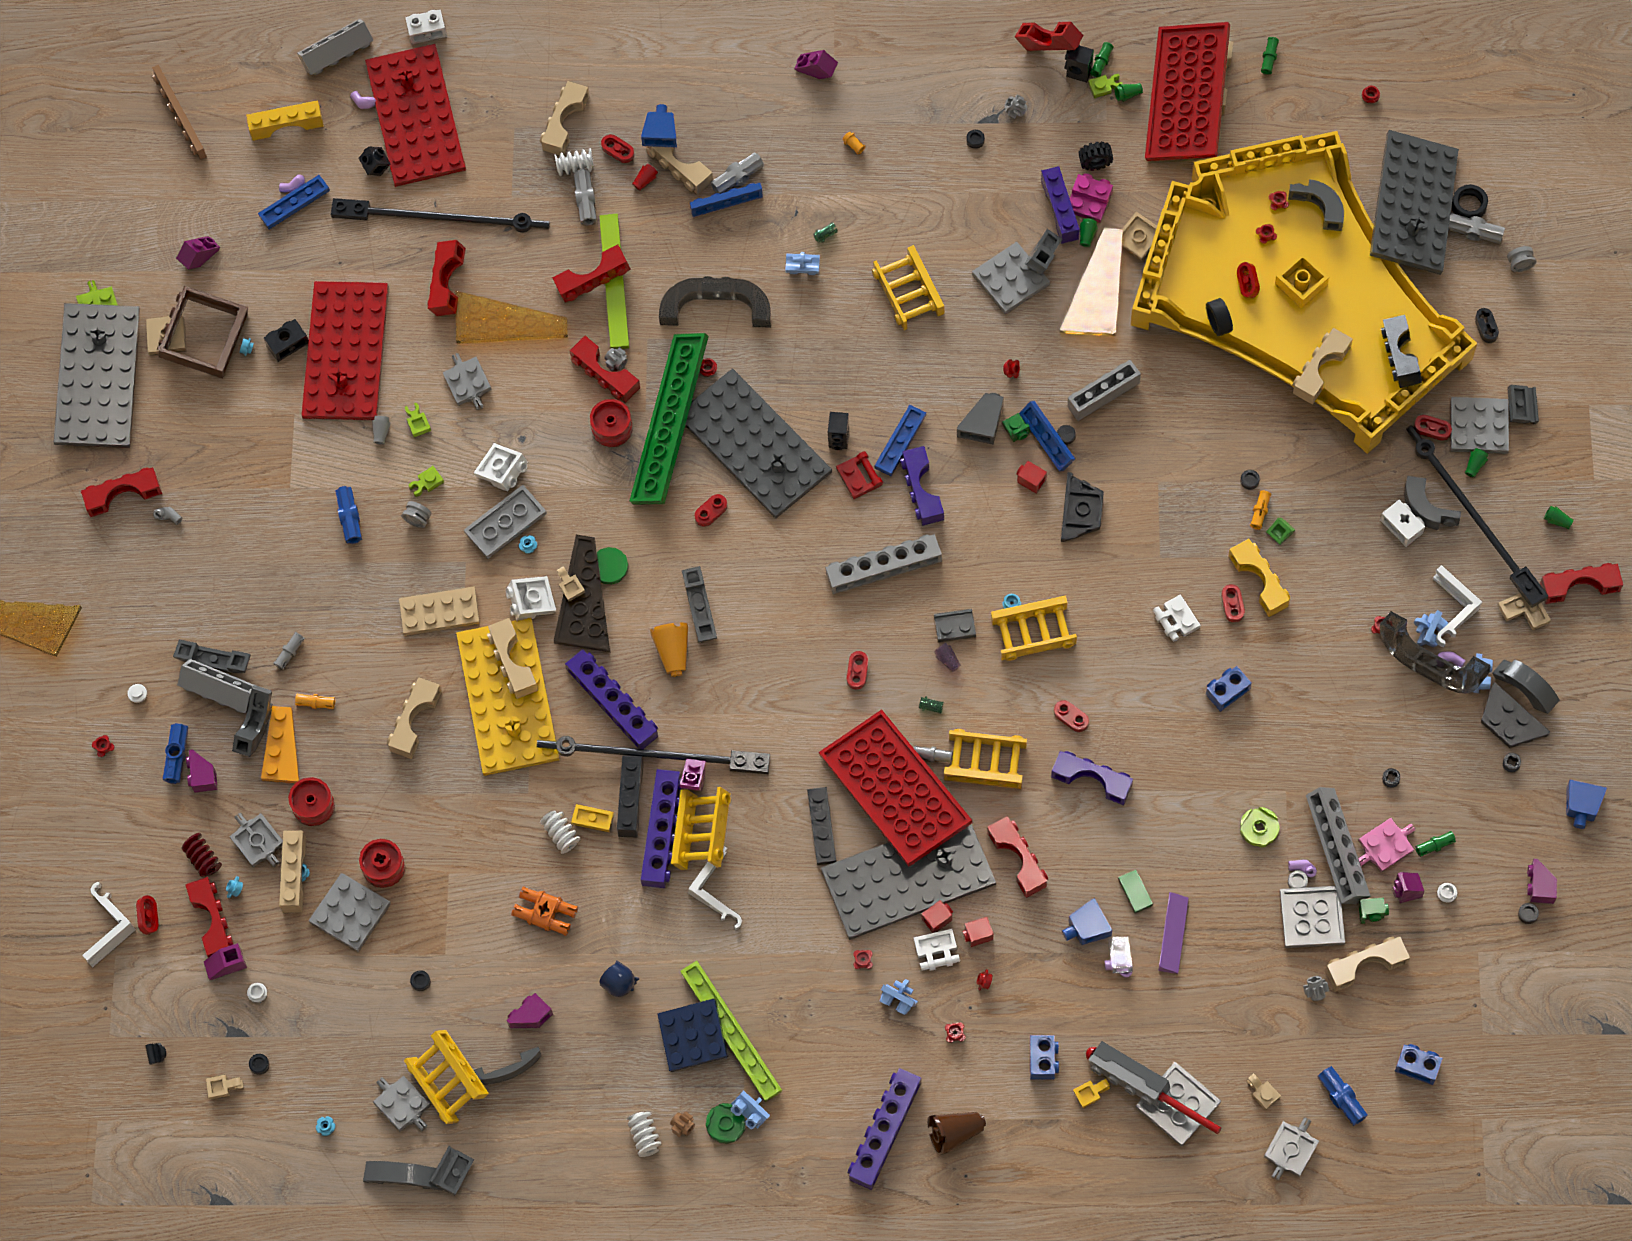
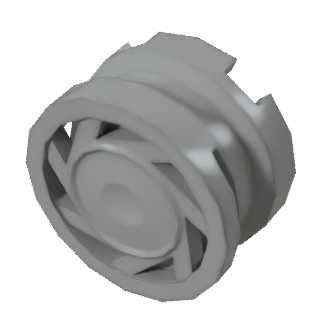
(1521, 259)
(416, 514)

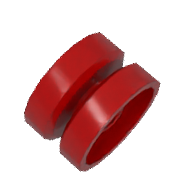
(611, 423)
(311, 801)
(392, 861)

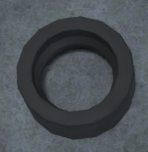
(1474, 191)
(1219, 317)

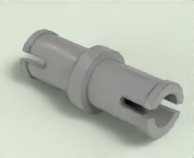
(289, 650)
(934, 754)

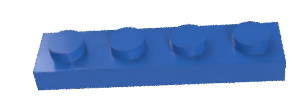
(727, 199)
(293, 202)
(1047, 436)
(900, 440)

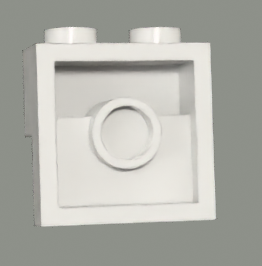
(501, 467)
(530, 597)

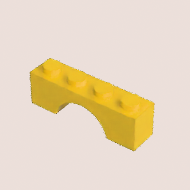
(304, 115)
(1247, 558)

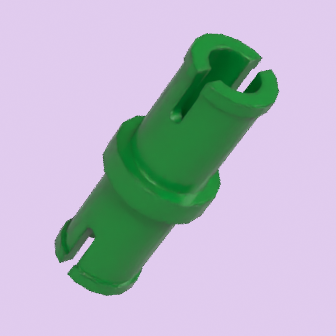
(1269, 55)
(1101, 59)
(1435, 844)

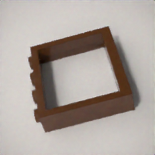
(211, 301)

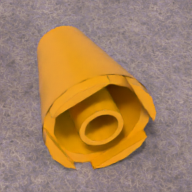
(672, 646)

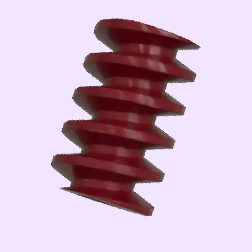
(199, 857)

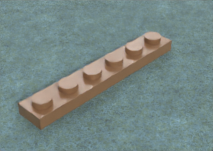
(181, 118)

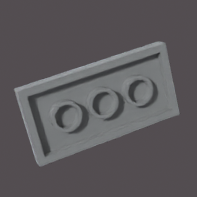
(505, 521)

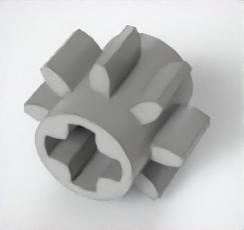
(1015, 106)
(616, 359)
(1316, 988)

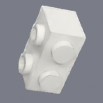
(426, 26)

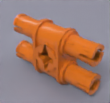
(547, 920)

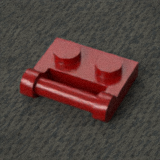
(853, 477)

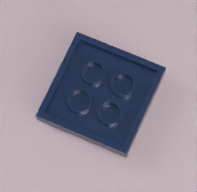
(692, 1035)

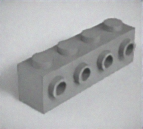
(335, 46)
(1103, 390)
(215, 685)

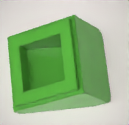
(1280, 530)

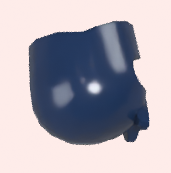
(618, 980)

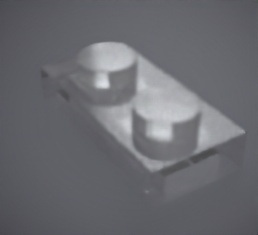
(1120, 955)

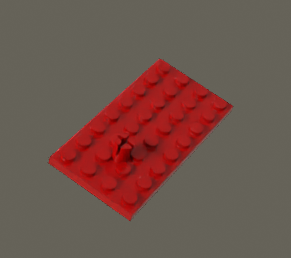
(1187, 91)
(415, 115)
(345, 350)
(895, 788)

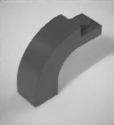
(1323, 197)
(1043, 252)
(1421, 507)
(1529, 683)
(255, 723)

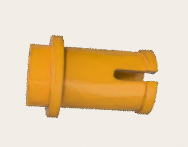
(850, 140)

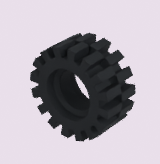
(1095, 156)

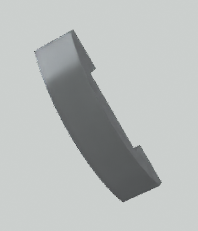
(699, 604)
(221, 660)
(528, 1058)
(399, 1173)

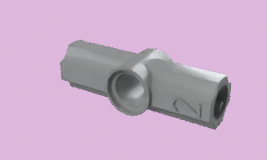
(737, 173)
(585, 197)
(1476, 228)

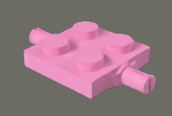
(1386, 844)

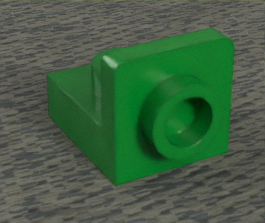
(1016, 427)

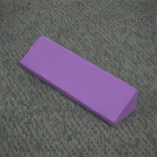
(1173, 933)

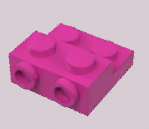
(1090, 197)

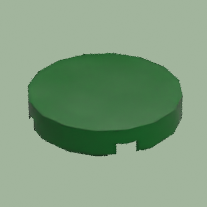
(612, 565)
(724, 1125)

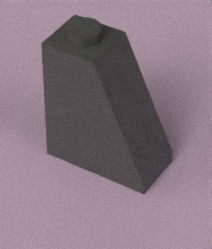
(982, 420)

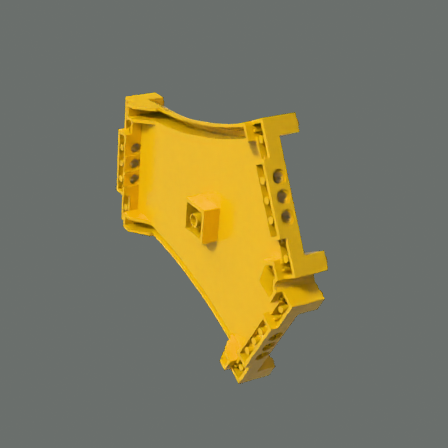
(1305, 278)

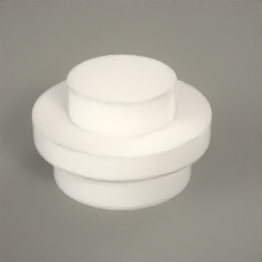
(137, 693)
(1447, 892)
(257, 992)

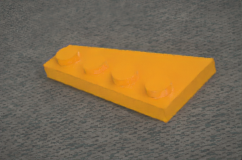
(280, 755)

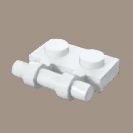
(1180, 614)
(934, 944)

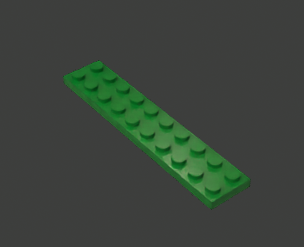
(669, 419)

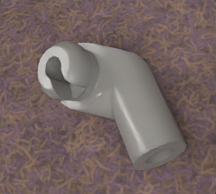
(167, 513)

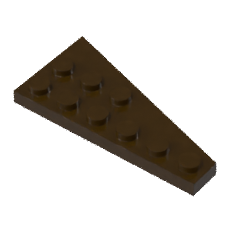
(584, 618)

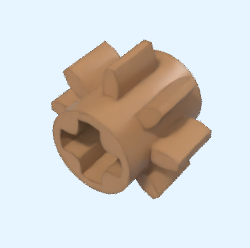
(682, 1124)

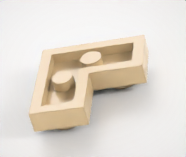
(1517, 606)

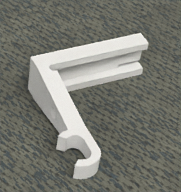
(1462, 595)
(706, 898)
(115, 936)

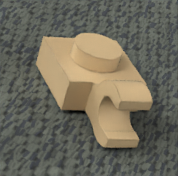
(570, 586)
(220, 1086)
(1264, 1093)

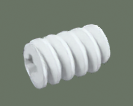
(574, 162)
(559, 832)
(643, 1134)

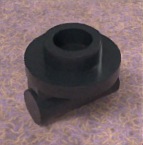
(155, 1053)

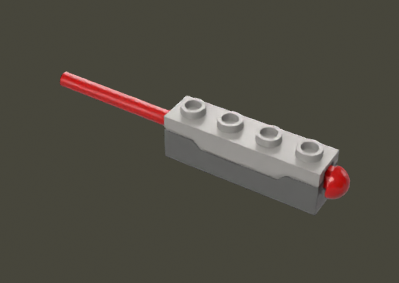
(1138, 1080)

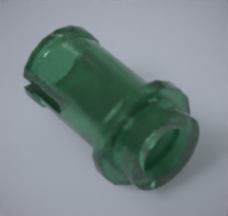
(825, 232)
(931, 705)

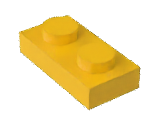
(592, 818)

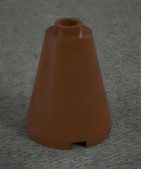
(954, 1129)

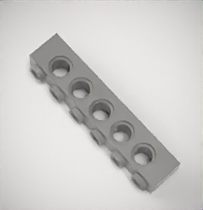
(876, 571)
(1338, 845)

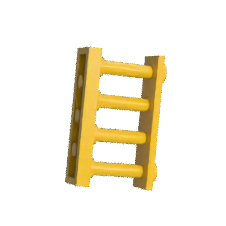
(919, 273)
(1037, 610)
(993, 776)
(684, 828)
(463, 1073)

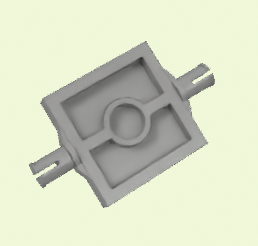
(467, 381)
(257, 840)
(401, 1104)
(1291, 1149)

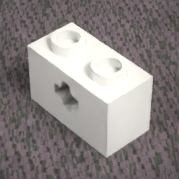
(1395, 520)

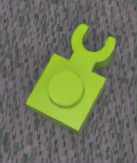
(1102, 86)
(417, 422)
(427, 480)

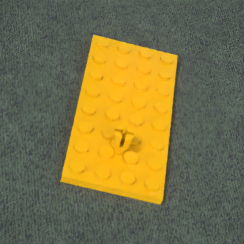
(502, 724)

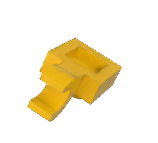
(1089, 1093)

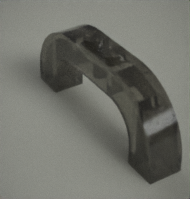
(715, 289)
(1405, 650)

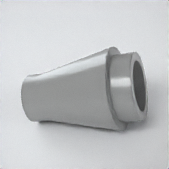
(380, 429)

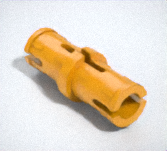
(1262, 504)
(315, 701)

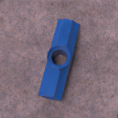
(348, 514)
(174, 764)
(1342, 1096)

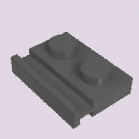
(1522, 404)
(955, 625)
(451, 1170)

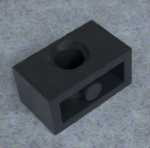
(1079, 63)
(282, 349)
(838, 430)

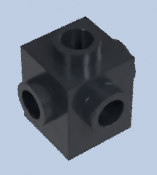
(374, 161)

